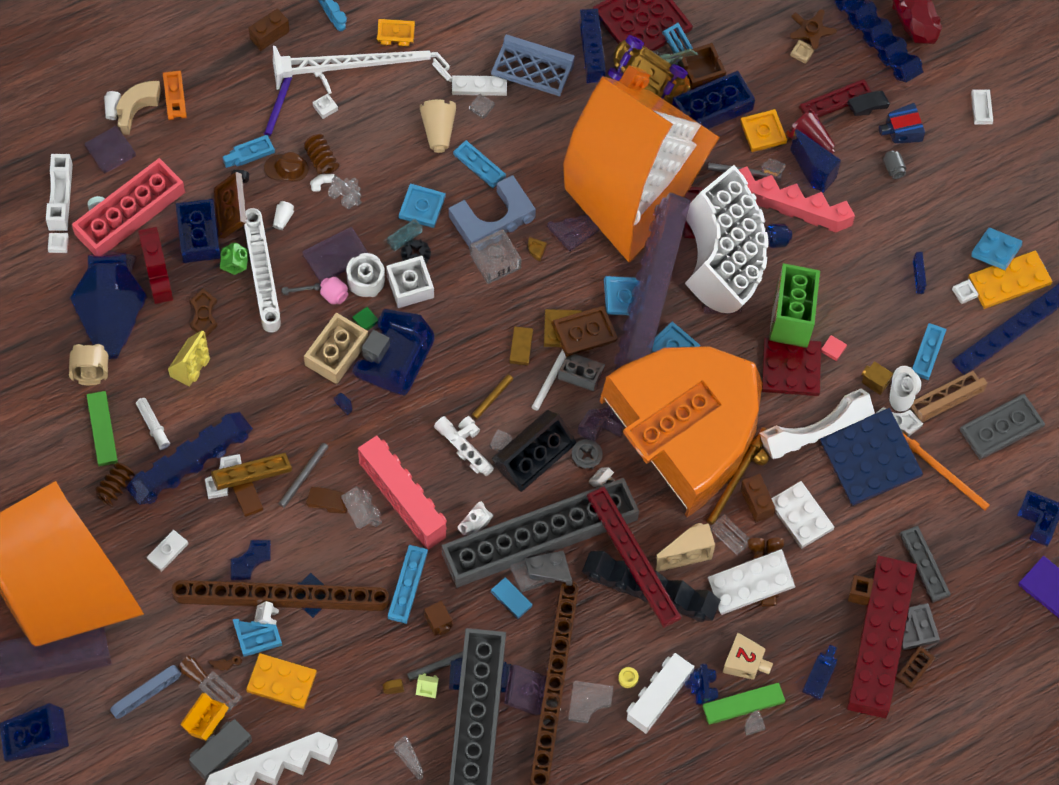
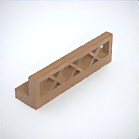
(948, 400)

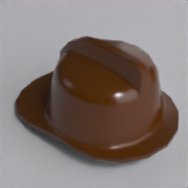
(286, 167)

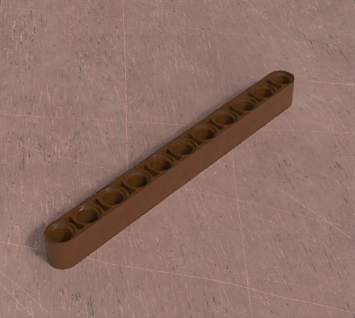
(272, 590)
(557, 676)

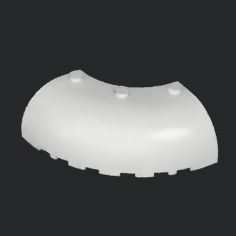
(728, 242)

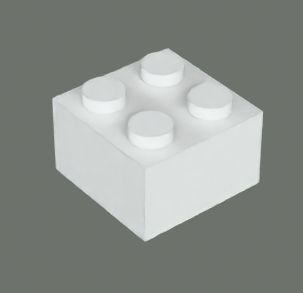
(410, 281)

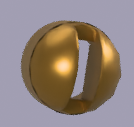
(761, 457)

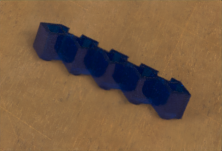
(879, 35)
(189, 458)

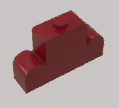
(155, 265)

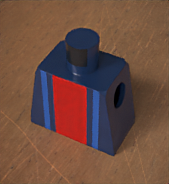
(903, 125)

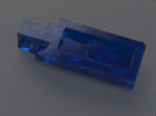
(821, 673)

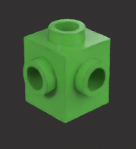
(234, 258)

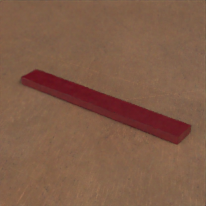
(634, 557)

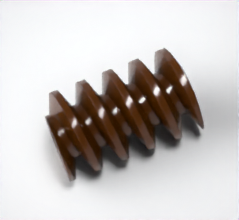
(320, 155)
(113, 482)

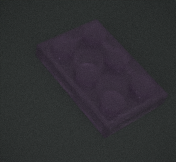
(333, 254)

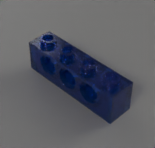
(592, 45)

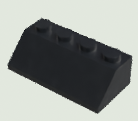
(534, 450)

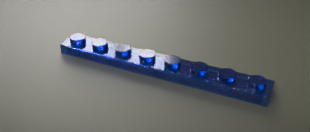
(1008, 331)

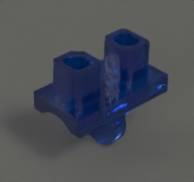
(699, 684)

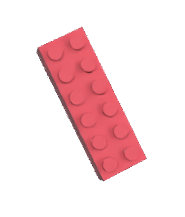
(128, 208)
(402, 492)

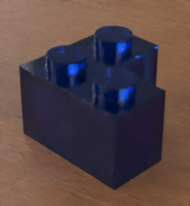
(1042, 512)

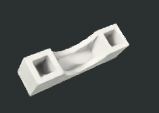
(58, 206)

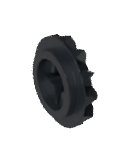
(406, 250)

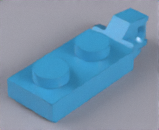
(249, 152)

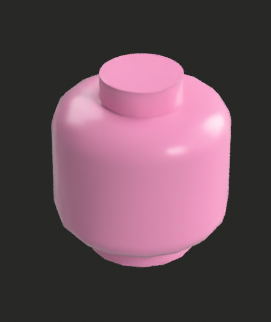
(334, 290)

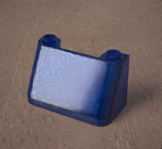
(408, 348)

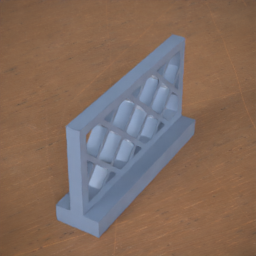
(537, 54)

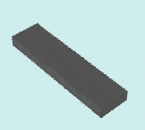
(926, 565)

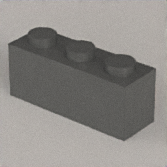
(220, 749)

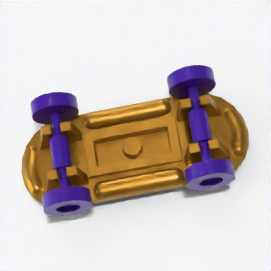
(665, 80)

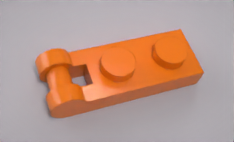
(174, 94)

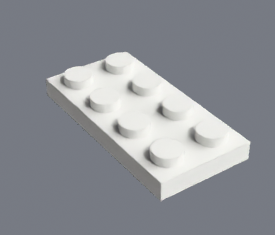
(752, 581)

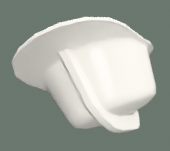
(904, 388)

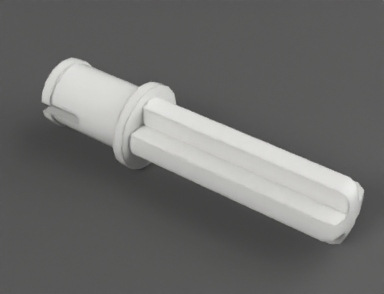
(155, 429)

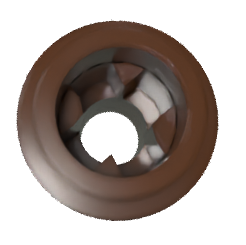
(192, 669)

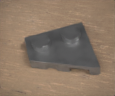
(549, 567)

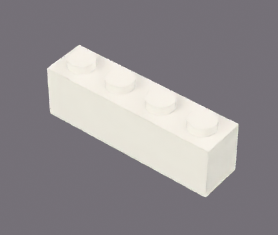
(659, 693)

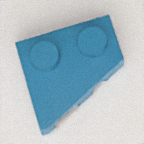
(256, 636)

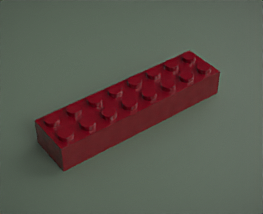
(882, 637)

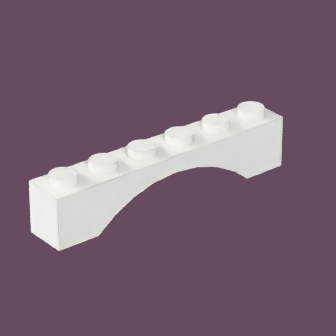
(850, 410)

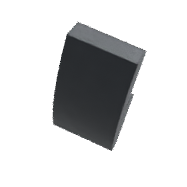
(867, 102)

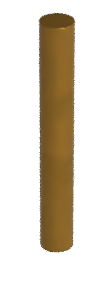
(492, 396)

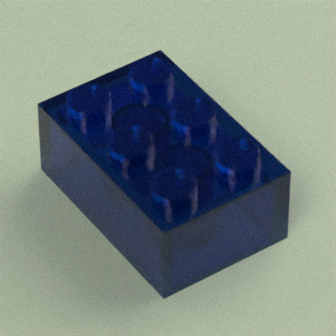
(198, 230)

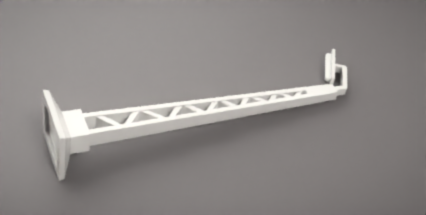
(283, 67)

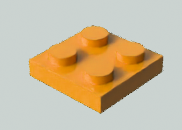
(763, 130)

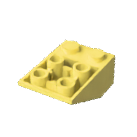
(190, 359)

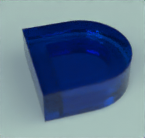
(343, 402)

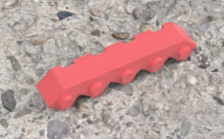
(792, 203)

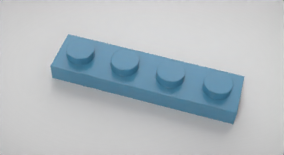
(407, 584)

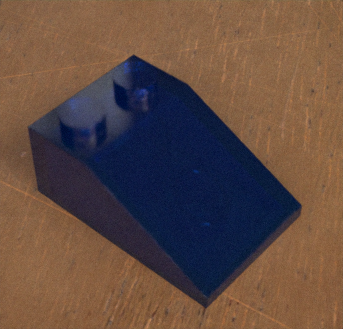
(815, 161)
(34, 733)

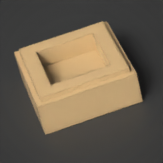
(802, 51)

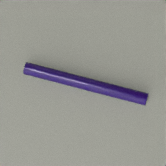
(277, 107)

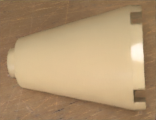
(438, 123)

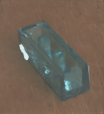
(404, 234)

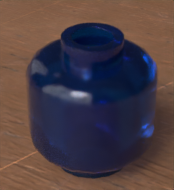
(778, 235)

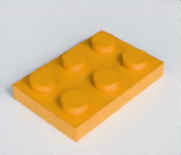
(281, 681)

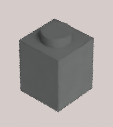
(375, 347)

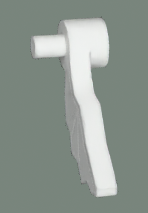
(324, 81)

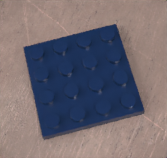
(871, 457)

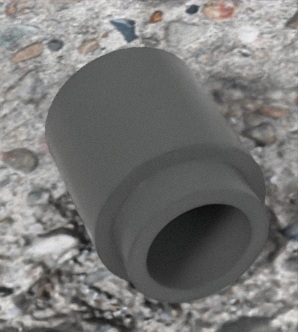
(894, 164)

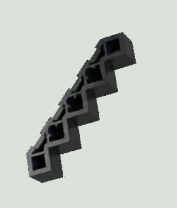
(696, 604)

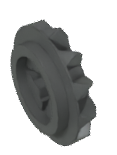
(587, 446)

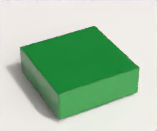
(365, 319)

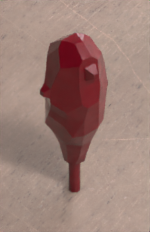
(919, 20)

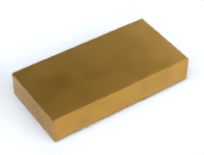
(521, 345)

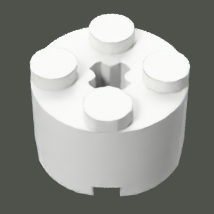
(365, 275)

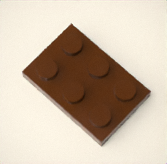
(230, 205)
(584, 331)

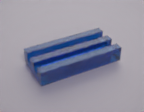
(919, 272)

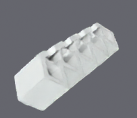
(271, 764)

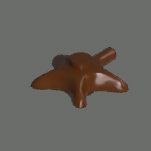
(812, 28)

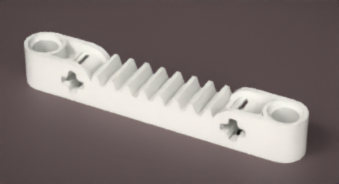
(262, 271)

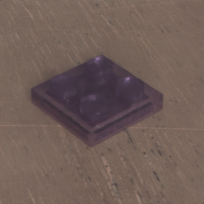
(110, 149)

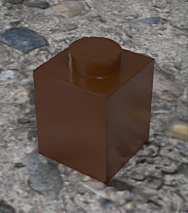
(860, 590)
(438, 618)

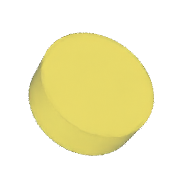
(628, 677)

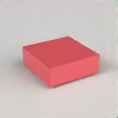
(833, 348)

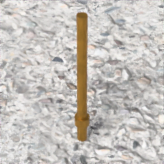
(755, 446)

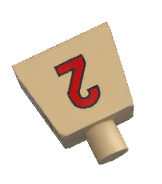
(746, 659)

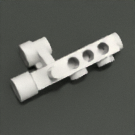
(465, 449)

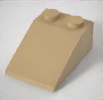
(689, 548)

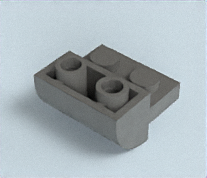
(581, 372)

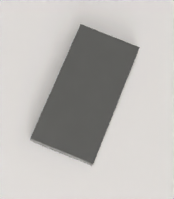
(1002, 426)

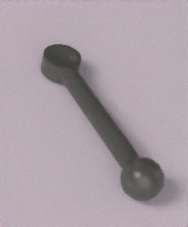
(285, 290)

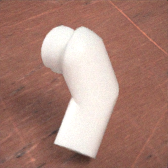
(320, 179)

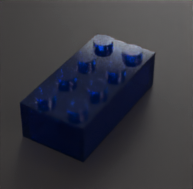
(717, 100)

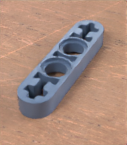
(145, 692)

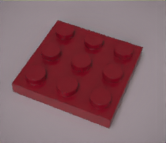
(791, 368)

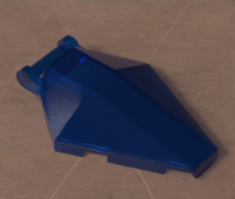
(108, 302)

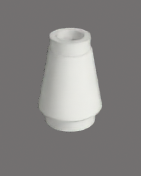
(111, 101)
(282, 215)

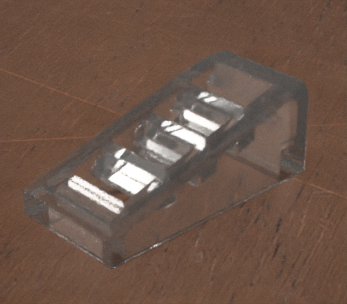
(406, 753)

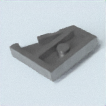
(919, 628)

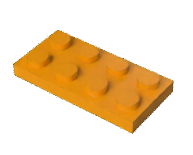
(1021, 277)

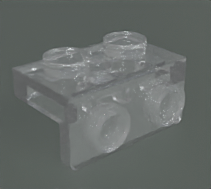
(360, 507)

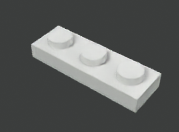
(479, 85)

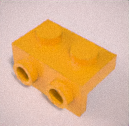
(395, 31)
(204, 717)

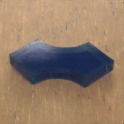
(257, 553)

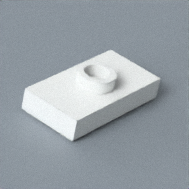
(167, 550)

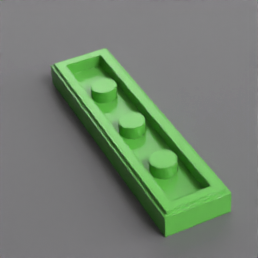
(102, 428)
(743, 703)

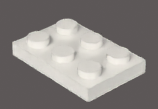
(801, 515)

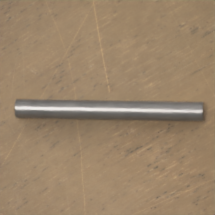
(723, 168)
(303, 475)

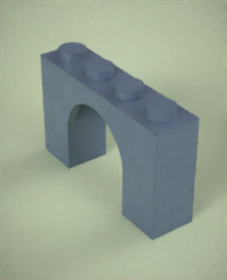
(519, 212)

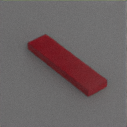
(836, 99)

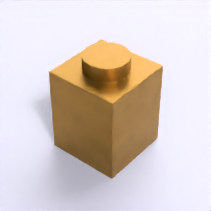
(876, 377)

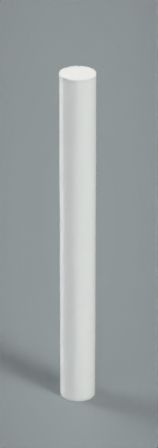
(549, 381)

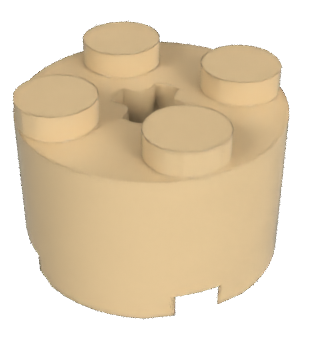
(88, 364)

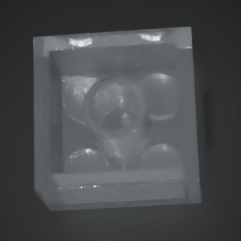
(495, 256)

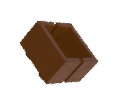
(704, 66)

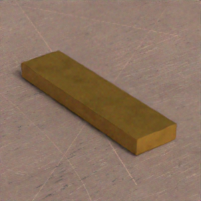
(251, 471)

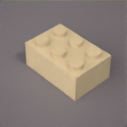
(336, 348)

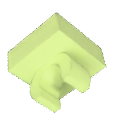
(427, 686)

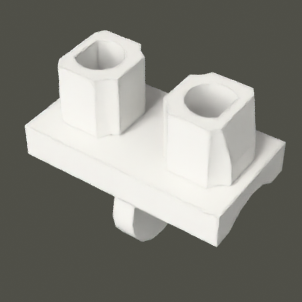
(476, 520)

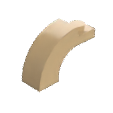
(133, 100)

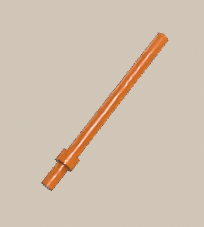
(915, 447)

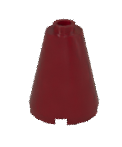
(813, 128)

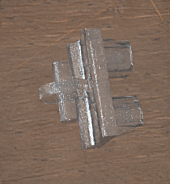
(348, 189)

